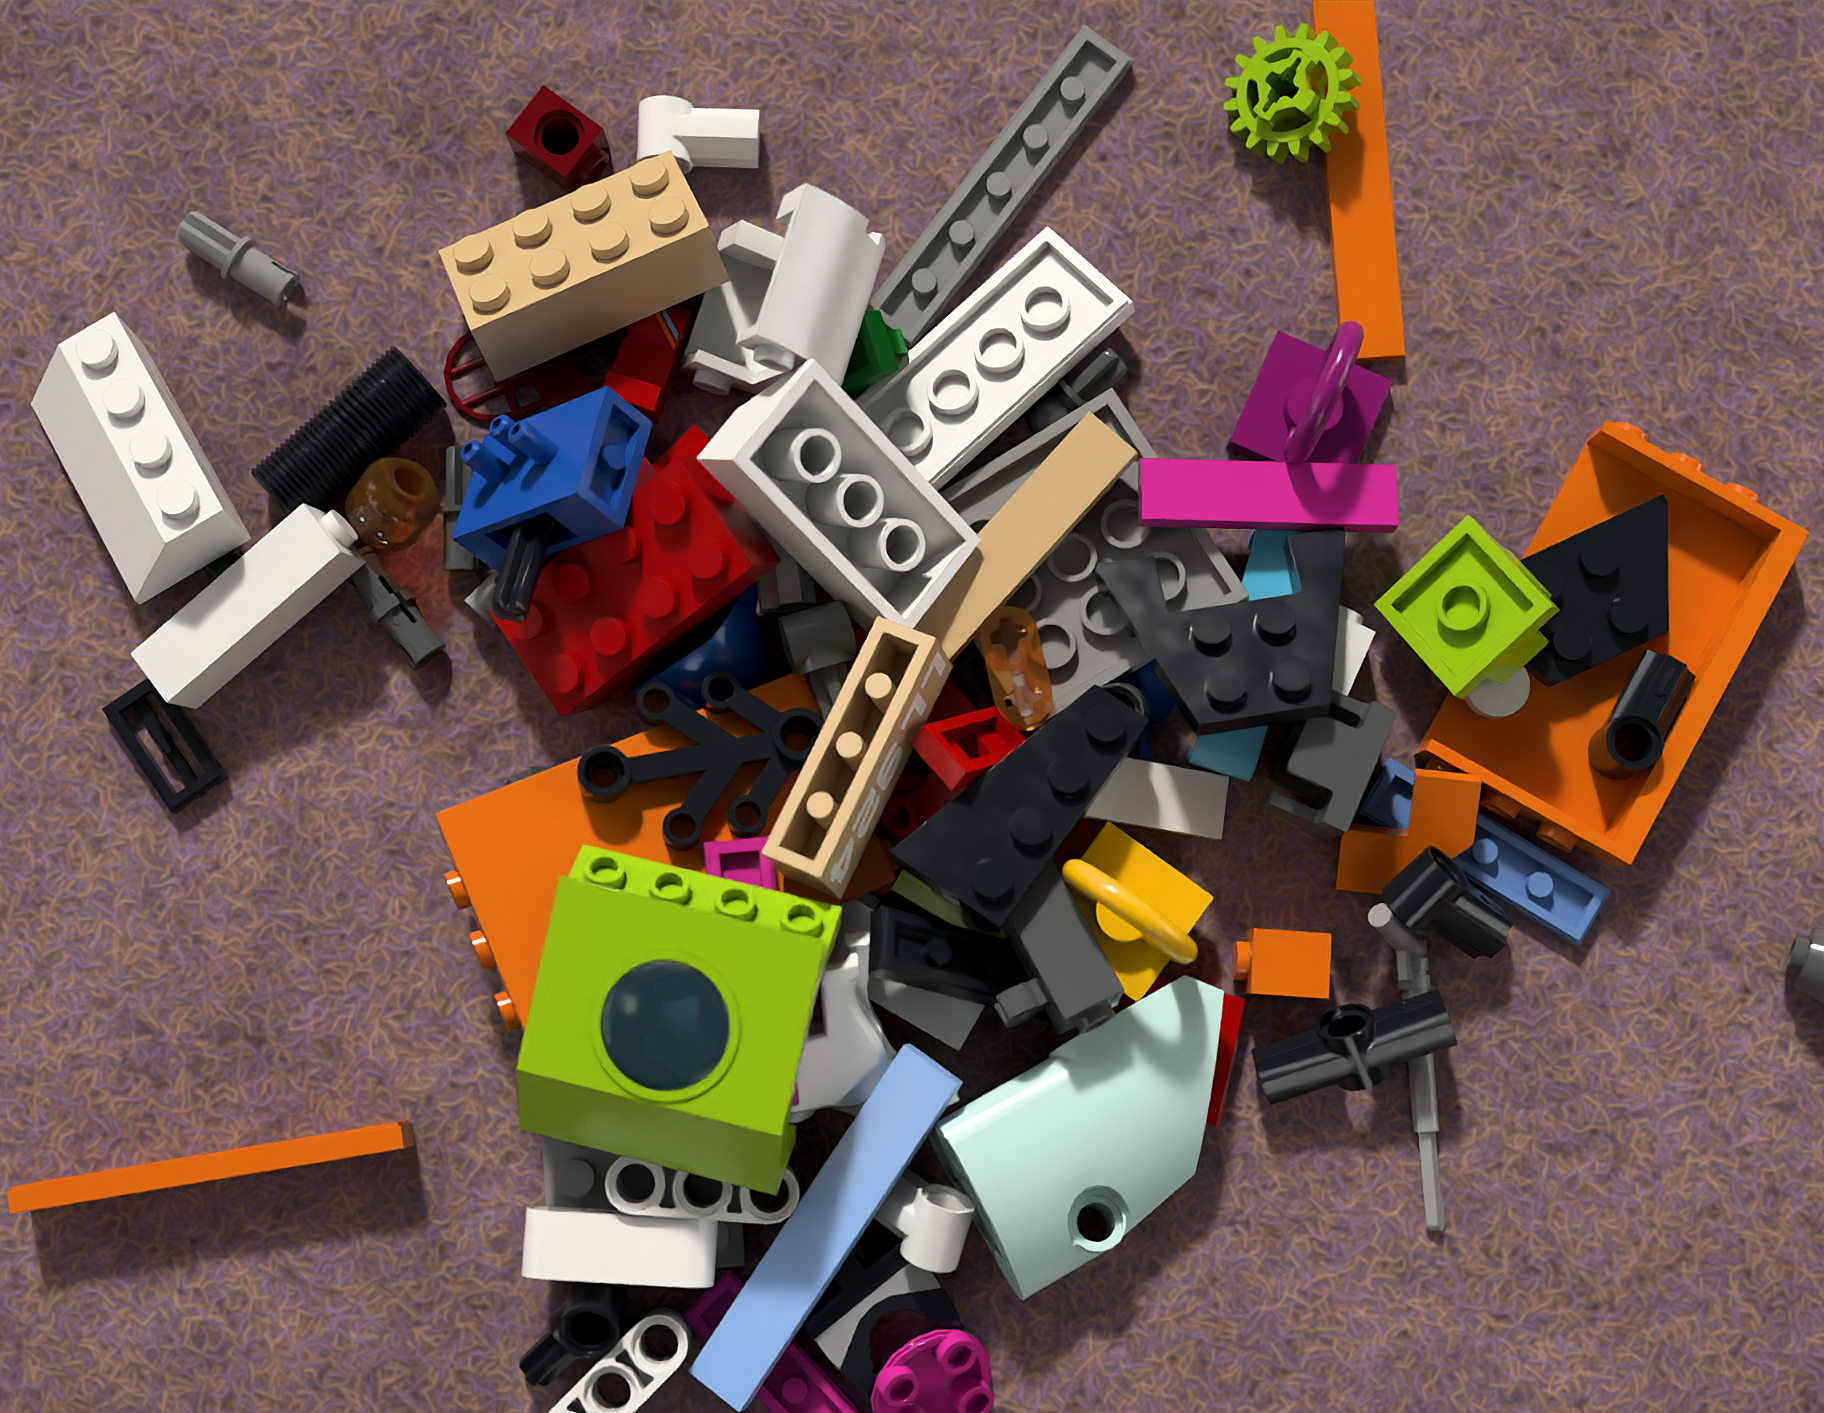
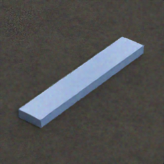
(825, 1226)

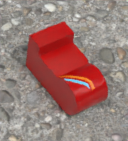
(650, 360)

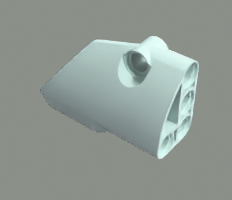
(1094, 1126)

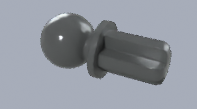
(1088, 381)

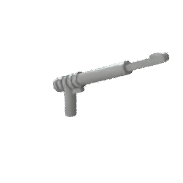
(1413, 981)

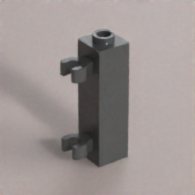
(1061, 960)

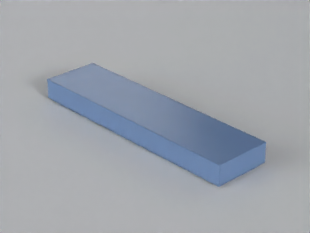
(1501, 862)

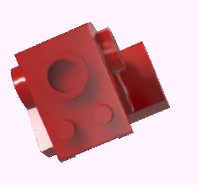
(983, 743)

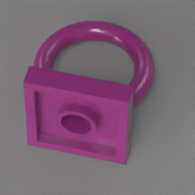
(1311, 402)

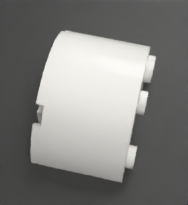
(785, 296)

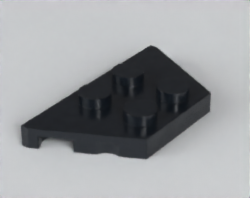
(1607, 591)

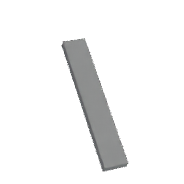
(1000, 185)

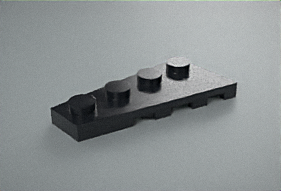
(1015, 818)

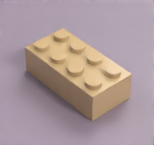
(583, 265)

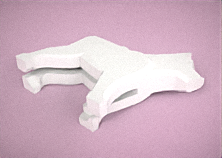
(844, 1040)

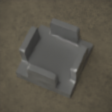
(1329, 765)

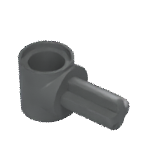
(819, 645)

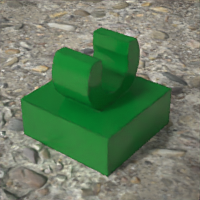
(873, 353)

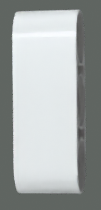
(673, 1201)
(618, 1247)
(634, 1362)

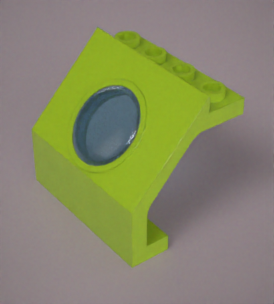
(673, 1017)

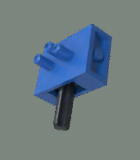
(548, 488)

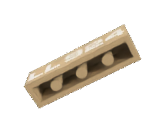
(858, 757)

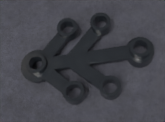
(715, 754)

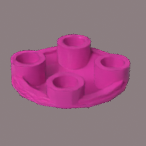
(936, 1375)

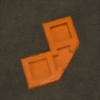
(1439, 815)

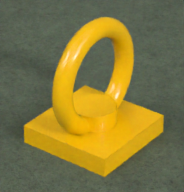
(1135, 907)

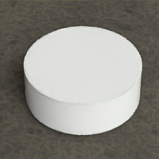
(1498, 700)

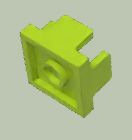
(1470, 610)

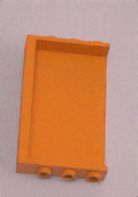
(1721, 580)
(529, 833)

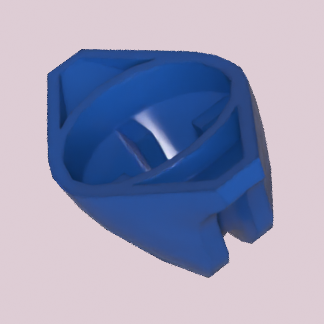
(733, 647)

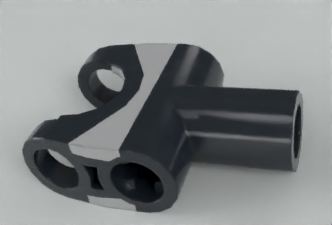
(863, 1290)

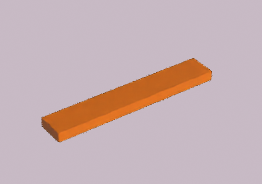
(1361, 191)
(210, 1166)

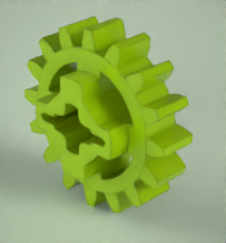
(1285, 66)

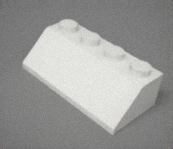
(134, 459)
(840, 497)

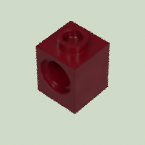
(545, 120)

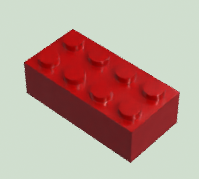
(638, 591)

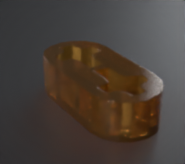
(1001, 672)

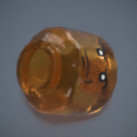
(392, 503)

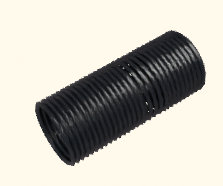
(327, 453)

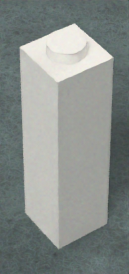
(249, 606)

